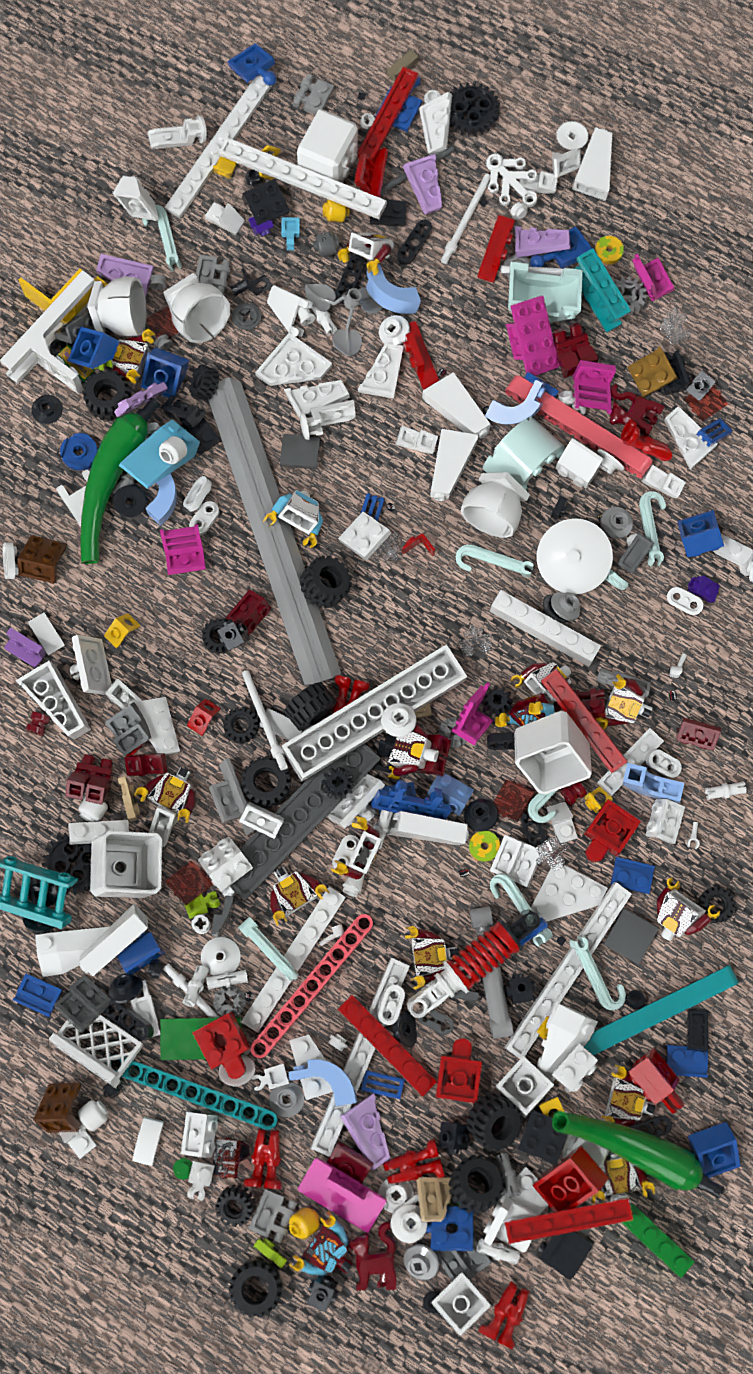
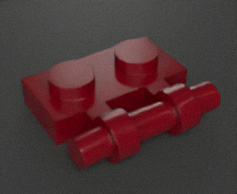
(595, 705)

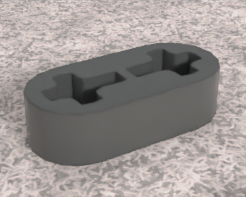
(435, 1027)

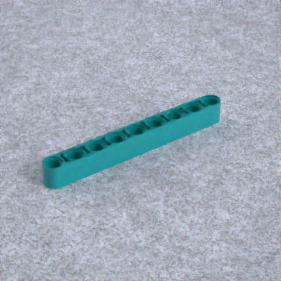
(661, 1010)
(200, 1098)

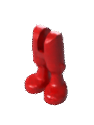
(648, 445)
(343, 686)
(268, 1154)
(408, 1166)
(508, 1309)

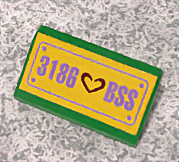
(84, 372)

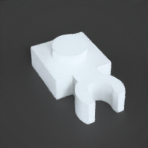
(274, 1077)
(200, 1176)

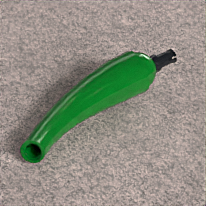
(119, 442)
(652, 1154)

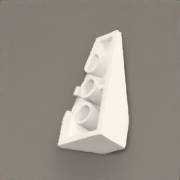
(62, 950)
(566, 1031)

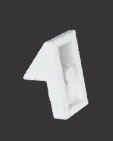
(565, 162)
(225, 217)
(121, 694)
(562, 822)
(163, 823)
(79, 1141)

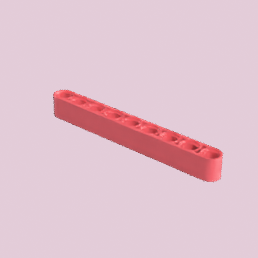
(582, 428)
(309, 996)

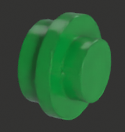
(182, 1168)

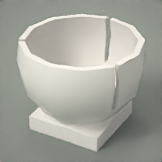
(197, 304)
(118, 306)
(495, 504)

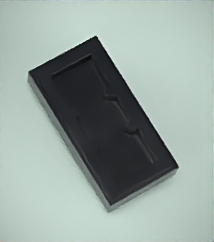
(697, 1030)

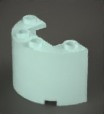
(560, 292)
(524, 452)

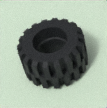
(100, 382)
(334, 572)
(310, 706)
(265, 798)
(494, 1121)
(487, 1173)
(237, 1294)

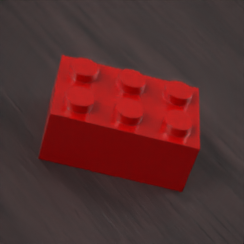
(570, 1181)

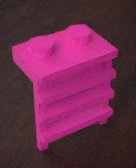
(653, 278)
(594, 378)
(183, 550)
(473, 723)

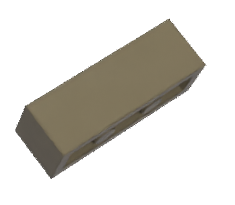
(408, 61)

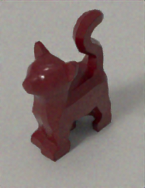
(639, 409)
(375, 1263)

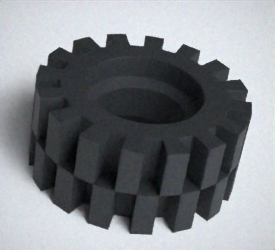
(204, 382)
(207, 636)
(240, 714)
(724, 895)
(233, 1216)

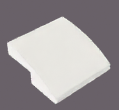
(516, 860)

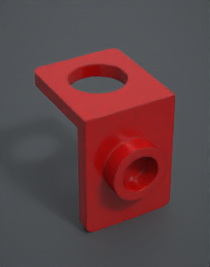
(413, 541)
(201, 717)

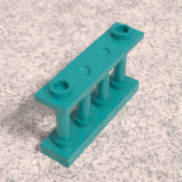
(601, 291)
(22, 906)

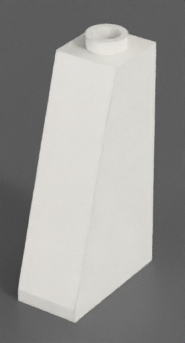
(594, 170)
(456, 405)
(452, 456)
(427, 828)
(114, 940)

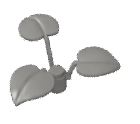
(323, 296)

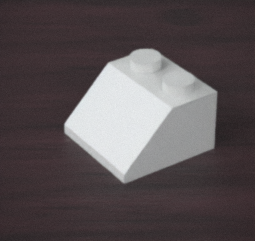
(135, 198)
(579, 464)
(524, 1086)
(461, 1304)

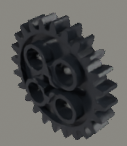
(483, 116)
(57, 855)

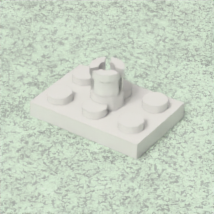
(91, 664)
(357, 802)

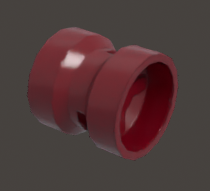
(37, 724)
(573, 792)

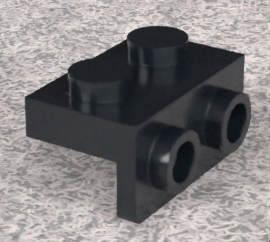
(677, 363)

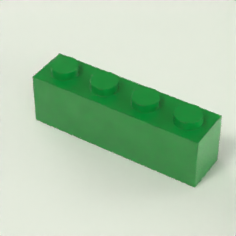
(658, 1242)

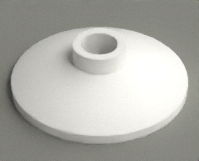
(228, 963)

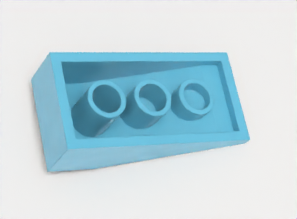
(145, 461)

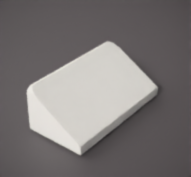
(261, 820)

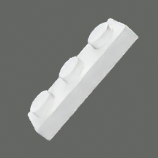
(87, 831)

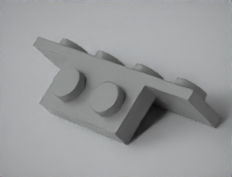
(229, 796)

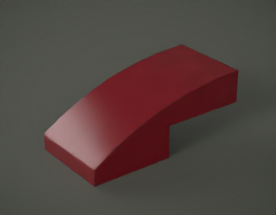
(145, 764)

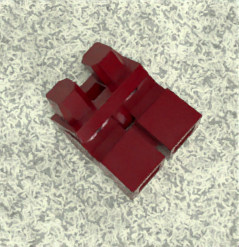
(572, 349)
(442, 745)
(91, 780)

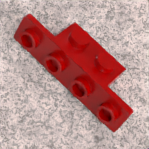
(370, 174)
(496, 248)
(419, 357)

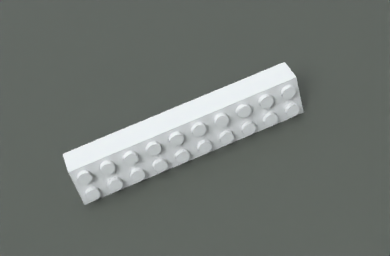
(362, 718)

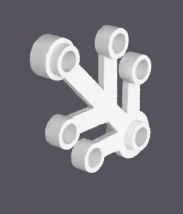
(509, 178)

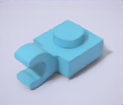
(290, 229)

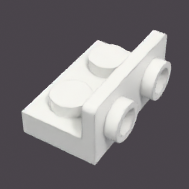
(665, 820)
(199, 1134)

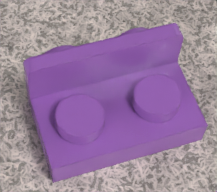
(24, 648)

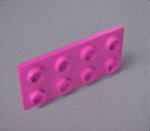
(532, 336)
(342, 1194)

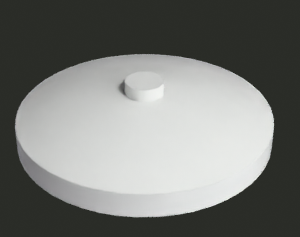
(574, 556)

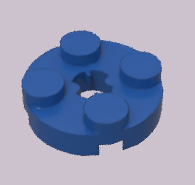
(73, 443)

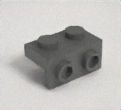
(69, 332)

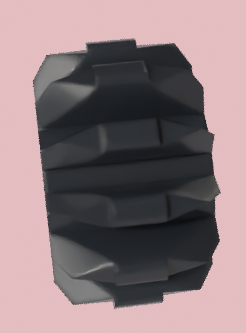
(497, 694)
(333, 778)

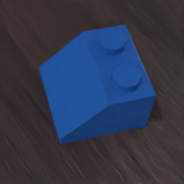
(92, 348)
(166, 368)
(700, 533)
(140, 953)
(715, 1149)

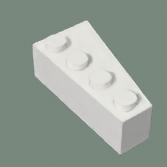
(54, 697)

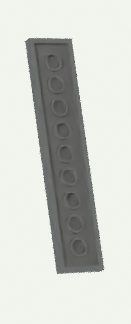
(301, 816)

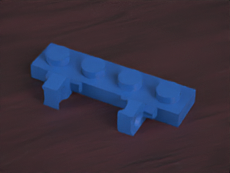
(397, 800)

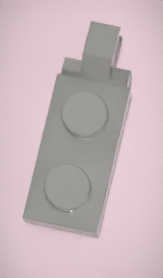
(606, 677)

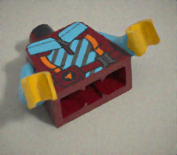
(526, 711)
(325, 1250)

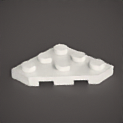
(293, 363)
(566, 893)

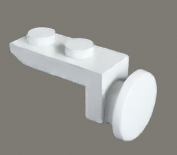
(180, 135)
(325, 416)
(737, 554)

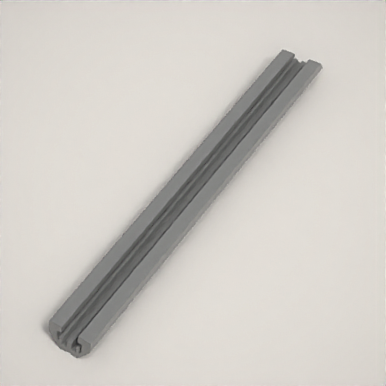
(275, 542)

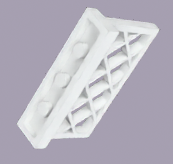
(90, 1061)

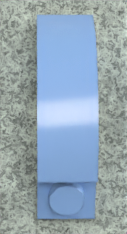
(390, 296)
(505, 414)
(165, 502)
(647, 784)
(340, 1082)

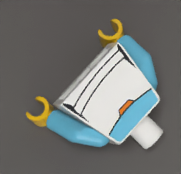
(300, 512)

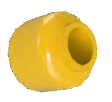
(335, 212)
(304, 1223)

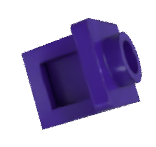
(262, 229)
(703, 588)

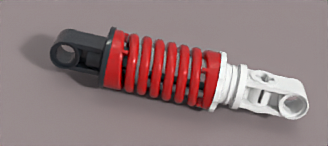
(474, 960)

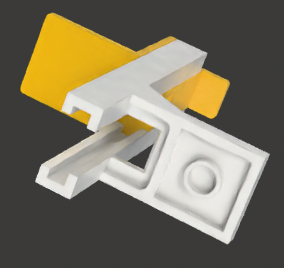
(36, 341)

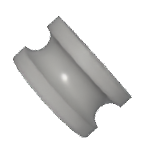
(158, 282)
(163, 343)

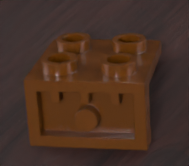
(40, 559)
(55, 1108)

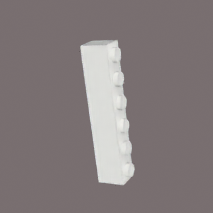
(544, 628)

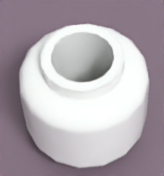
(173, 450)
(92, 811)
(92, 1115)

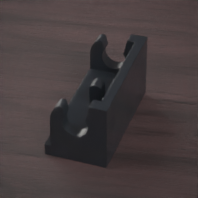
(183, 412)

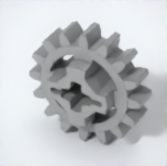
(629, 290)

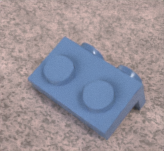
(453, 792)

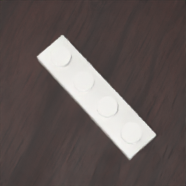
(635, 755)

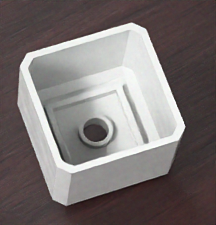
(329, 146)
(552, 752)
(141, 860)

